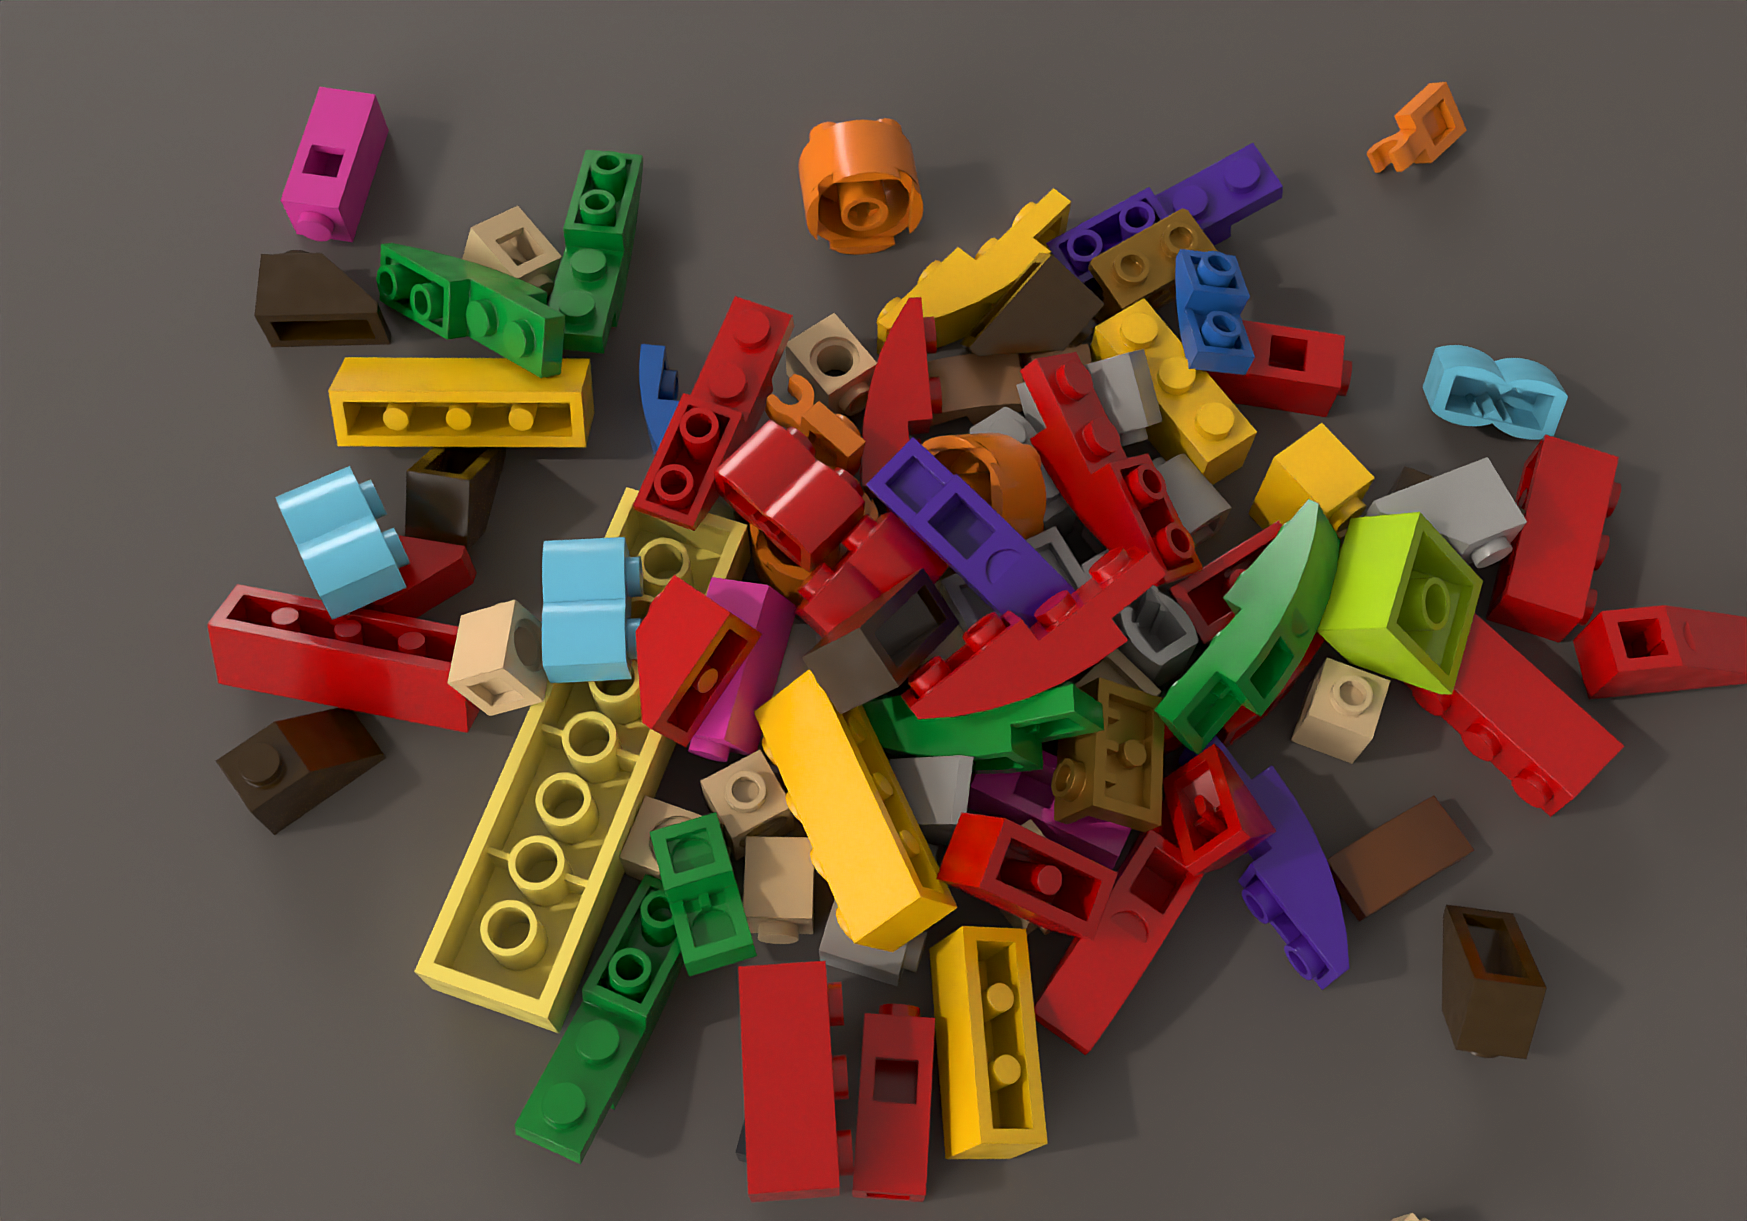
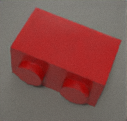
(1027, 875)

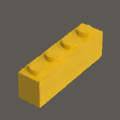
(460, 403)
(853, 816)

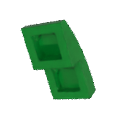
(702, 894)

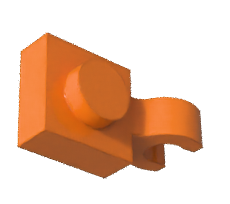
(1426, 127)
(831, 434)

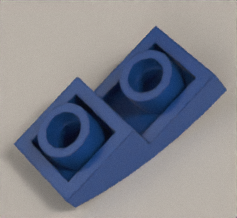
(1209, 310)
(658, 391)

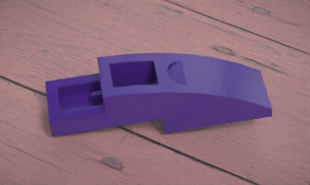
(1213, 197)
(966, 533)
(1292, 880)

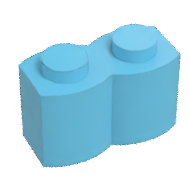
(1509, 392)
(342, 541)
(589, 609)

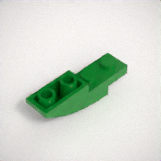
(597, 248)
(473, 301)
(1275, 619)
(998, 738)
(609, 1028)

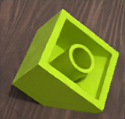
(1401, 601)

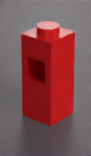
(1290, 370)
(894, 1105)

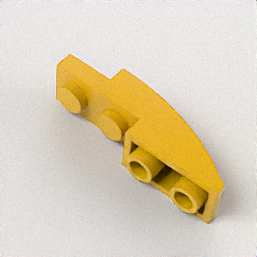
(967, 287)

